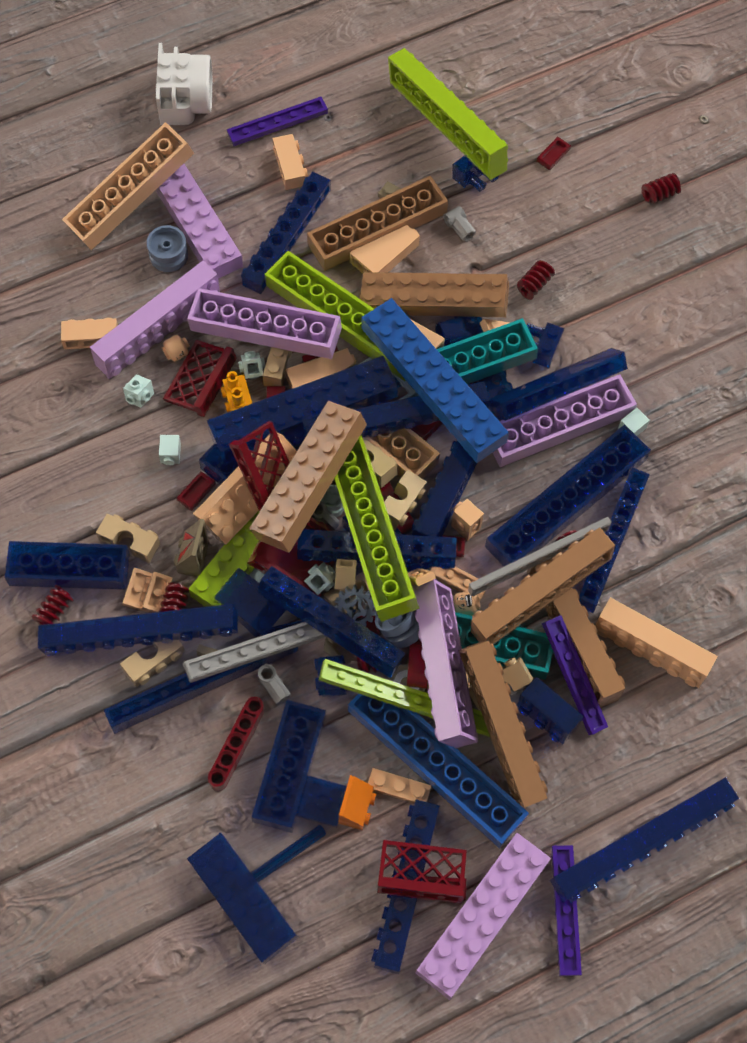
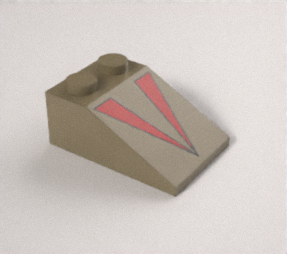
(192, 550)

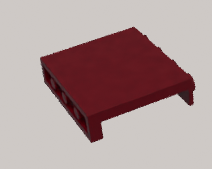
(266, 556)

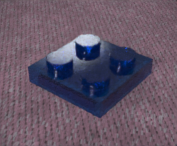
(322, 801)

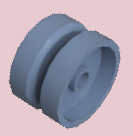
(167, 248)
(400, 630)

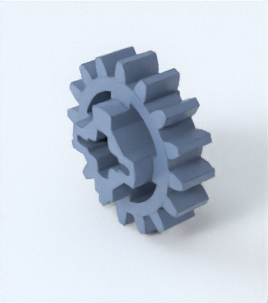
(363, 609)

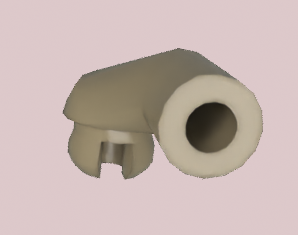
(330, 647)

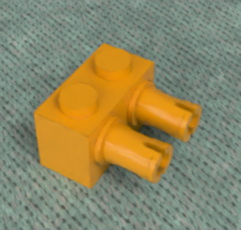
(235, 391)

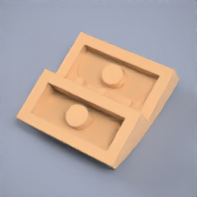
(145, 590)

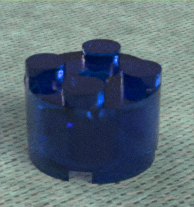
(452, 330)
(326, 689)

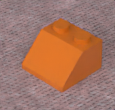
(356, 803)

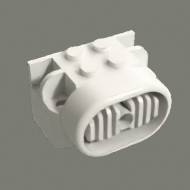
(183, 86)

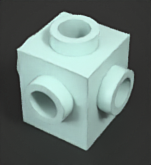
(251, 371)
(138, 391)
(320, 578)

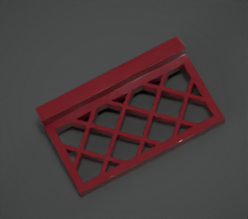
(212, 386)
(247, 462)
(417, 888)

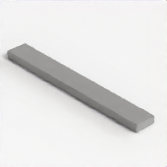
(533, 559)
(250, 651)

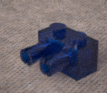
(467, 173)
(548, 342)

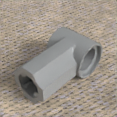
(457, 220)
(324, 515)
(274, 685)

